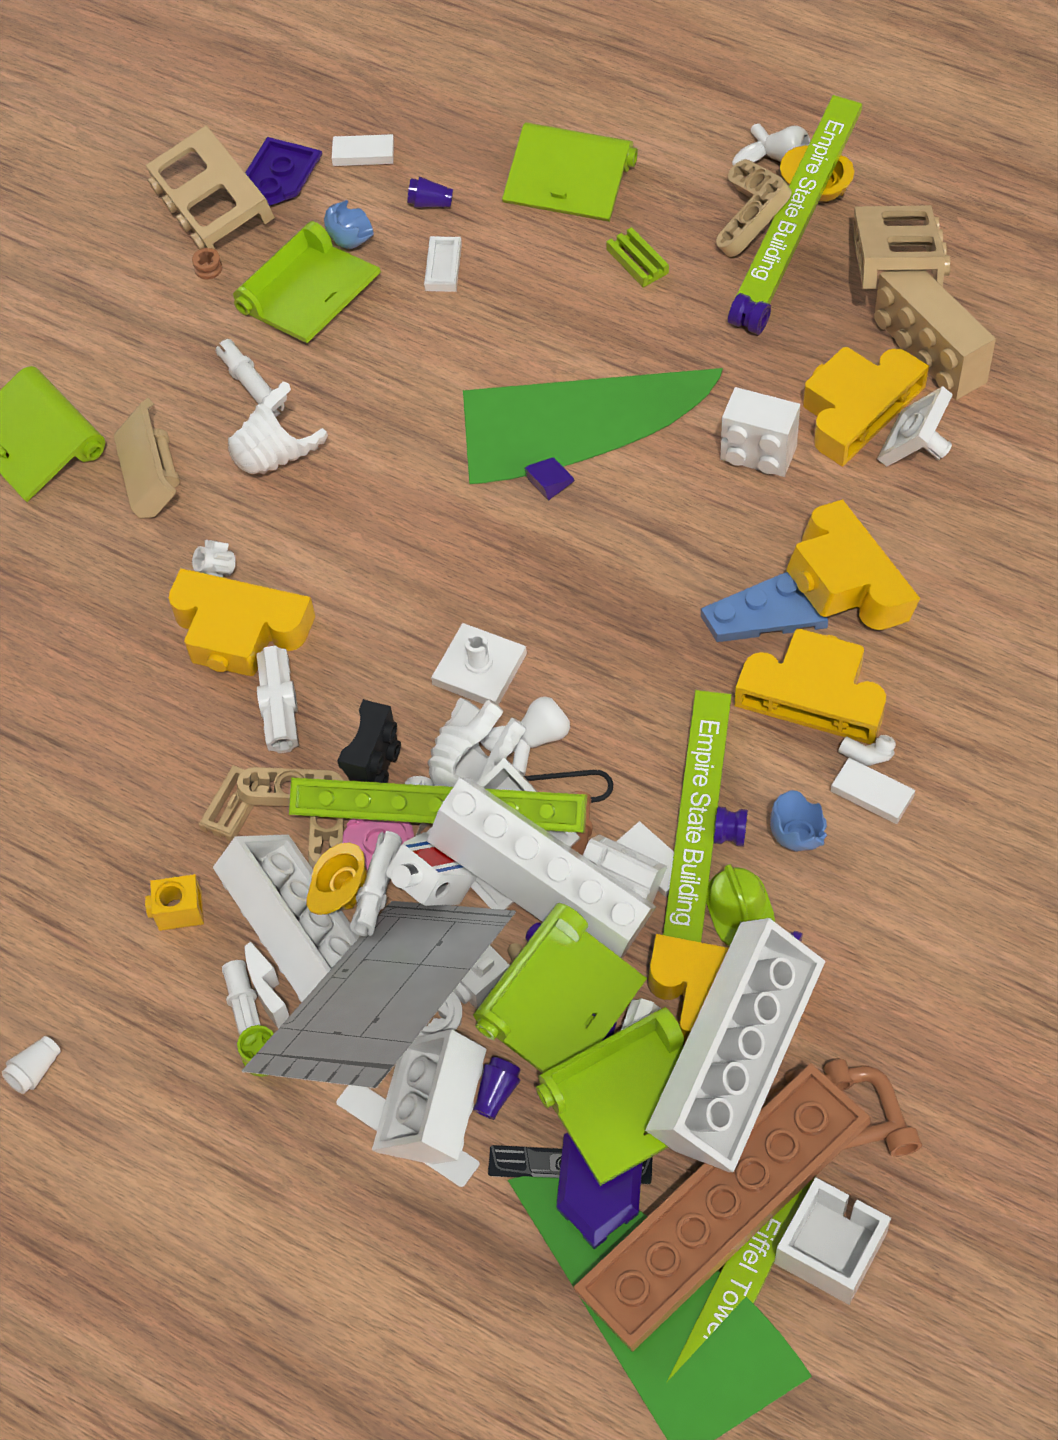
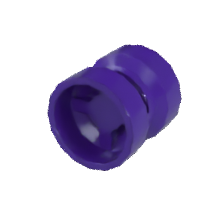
(749, 313)

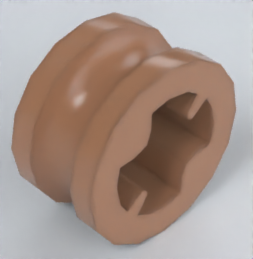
(207, 271)

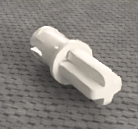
(240, 995)

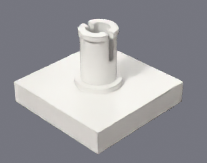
(917, 428)
(479, 665)

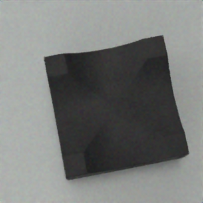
(373, 746)

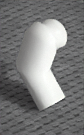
(870, 754)

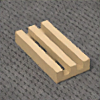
(207, 822)

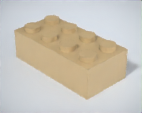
(934, 329)

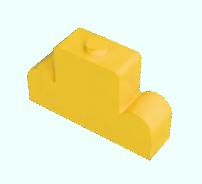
(859, 398)
(846, 569)
(236, 620)
(814, 687)
(686, 970)

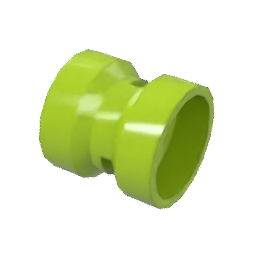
(251, 1042)

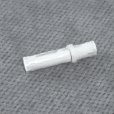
(243, 369)
(372, 895)

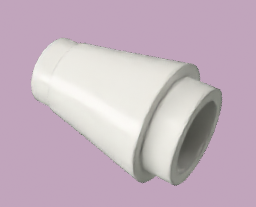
(30, 1065)

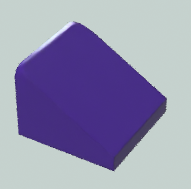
(548, 477)

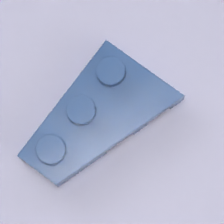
(760, 609)

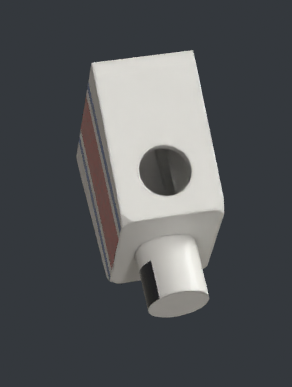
(426, 870)

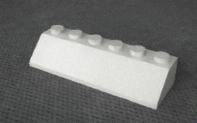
(535, 865)
(271, 889)
(736, 1045)

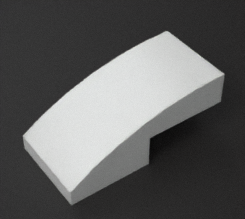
(264, 980)

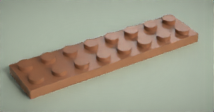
(721, 1209)

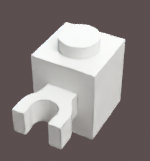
(481, 978)

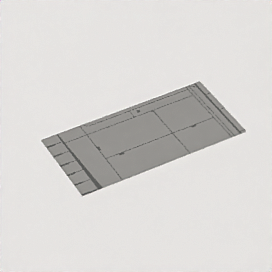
(380, 994)

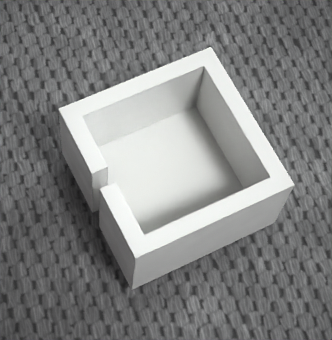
(759, 431)
(827, 1246)

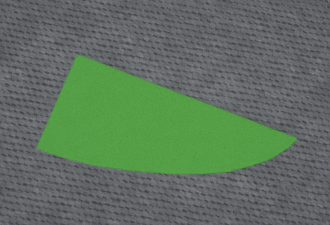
(572, 418)
(723, 1381)

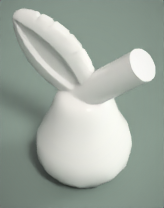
(773, 145)
(543, 725)

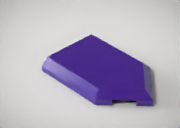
(281, 169)
(592, 1207)

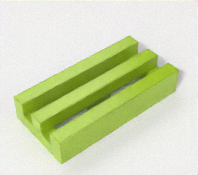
(642, 254)

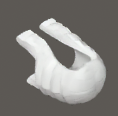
(264, 443)
(458, 747)

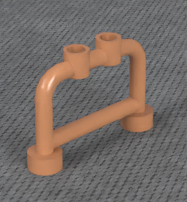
(899, 1138)

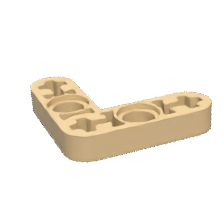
(765, 202)
(279, 798)

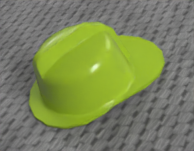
(735, 898)

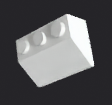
(431, 1098)

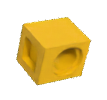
(185, 913)

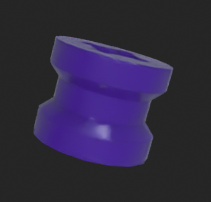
(730, 826)

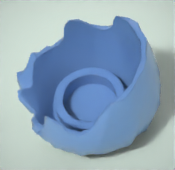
(347, 226)
(797, 822)

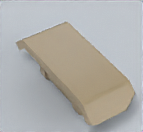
(145, 463)

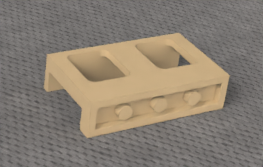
(221, 172)
(874, 238)

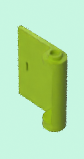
(568, 171)
(304, 284)
(40, 432)
(553, 989)
(612, 1092)

